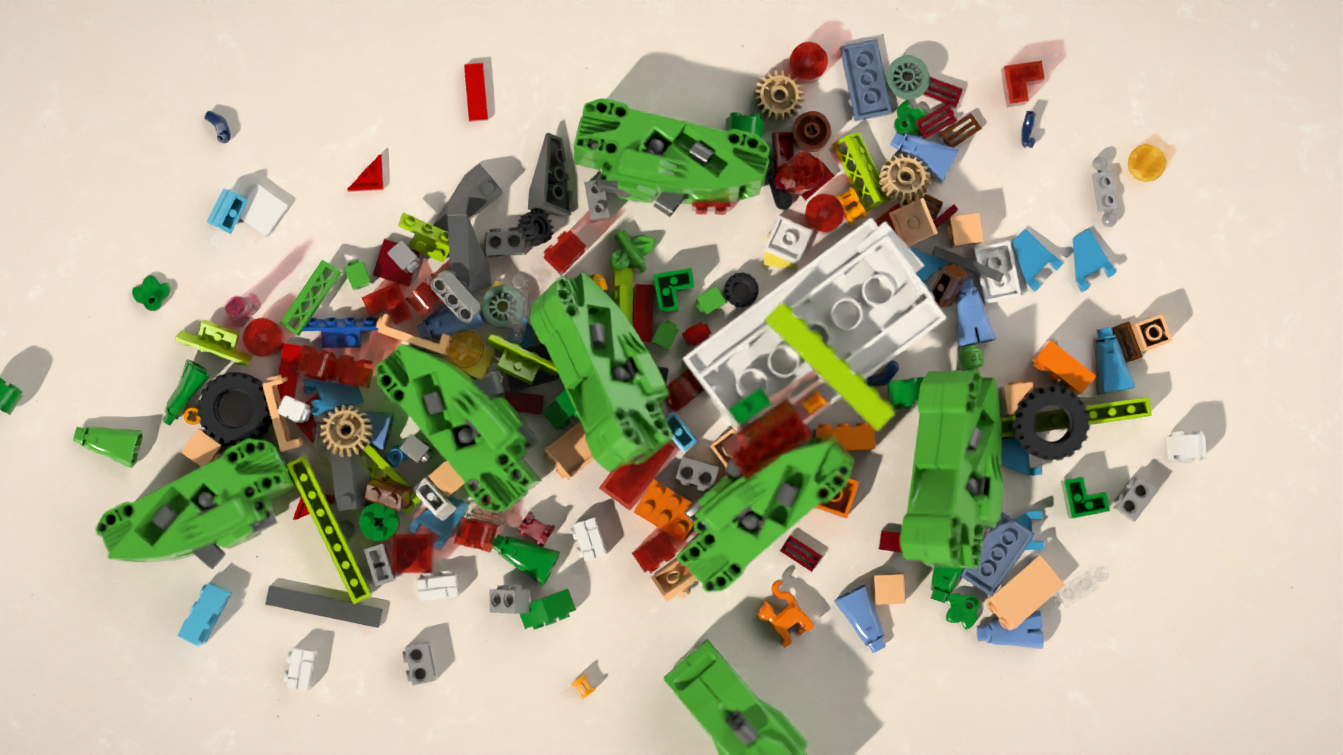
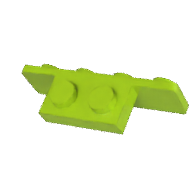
(426, 238)
(623, 292)
(215, 340)
(518, 361)

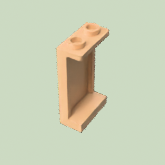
(441, 348)
(279, 421)
(570, 452)
(1024, 593)

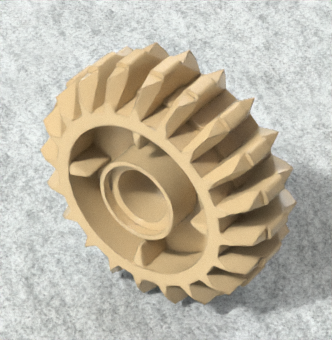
(779, 107)
(901, 189)
(338, 422)

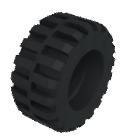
(210, 404)
(1076, 429)

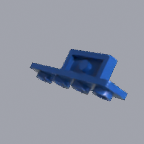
(341, 332)

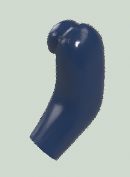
(221, 126)
(1027, 128)
(885, 376)

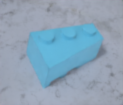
(204, 614)

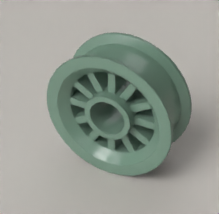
(921, 87)
(486, 301)

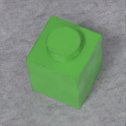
(358, 275)
(710, 301)
(665, 334)

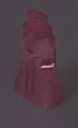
(239, 307)

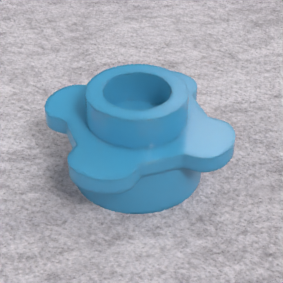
(395, 461)

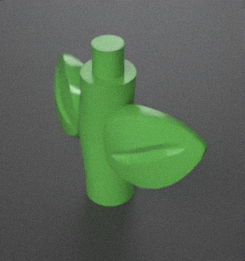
(631, 251)

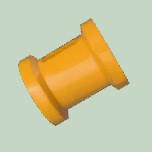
(847, 197)
(855, 213)
(818, 401)
(582, 680)

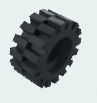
(528, 230)
(741, 278)

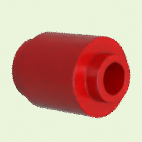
(696, 334)

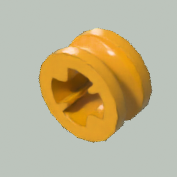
(187, 414)

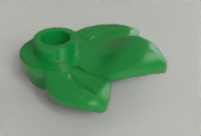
(908, 115)
(151, 290)
(960, 612)

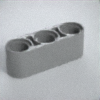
(455, 296)

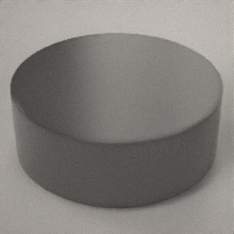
(347, 528)

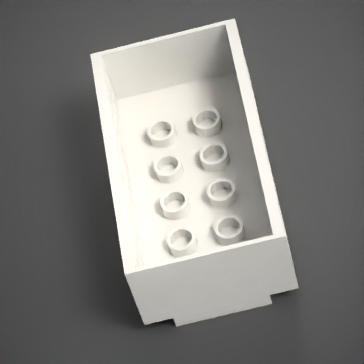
(838, 300)

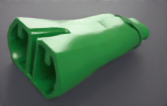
(191, 381)
(527, 557)
(944, 582)

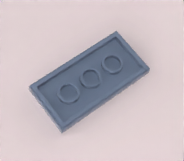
(865, 80)
(998, 554)

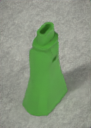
(111, 443)

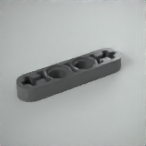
(967, 263)

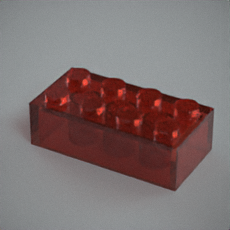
(766, 439)
(632, 479)

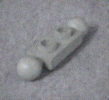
(1104, 191)

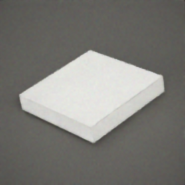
(263, 210)
(788, 240)

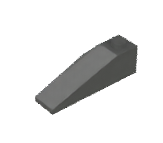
(470, 197)
(467, 255)
(349, 480)

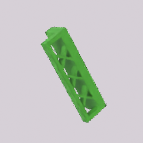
(307, 297)

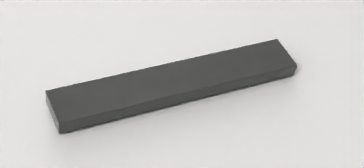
(324, 606)

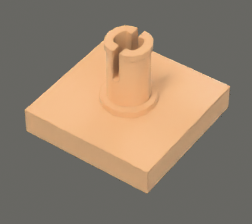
(913, 222)
(673, 580)

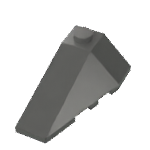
(549, 182)

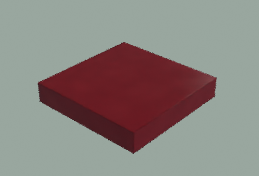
(388, 269)

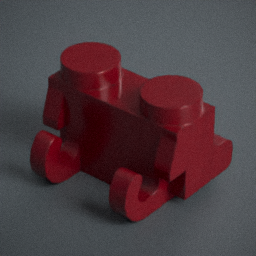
(535, 529)

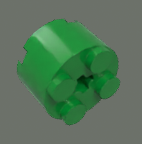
(750, 123)
(904, 392)
(9, 397)
(368, 522)

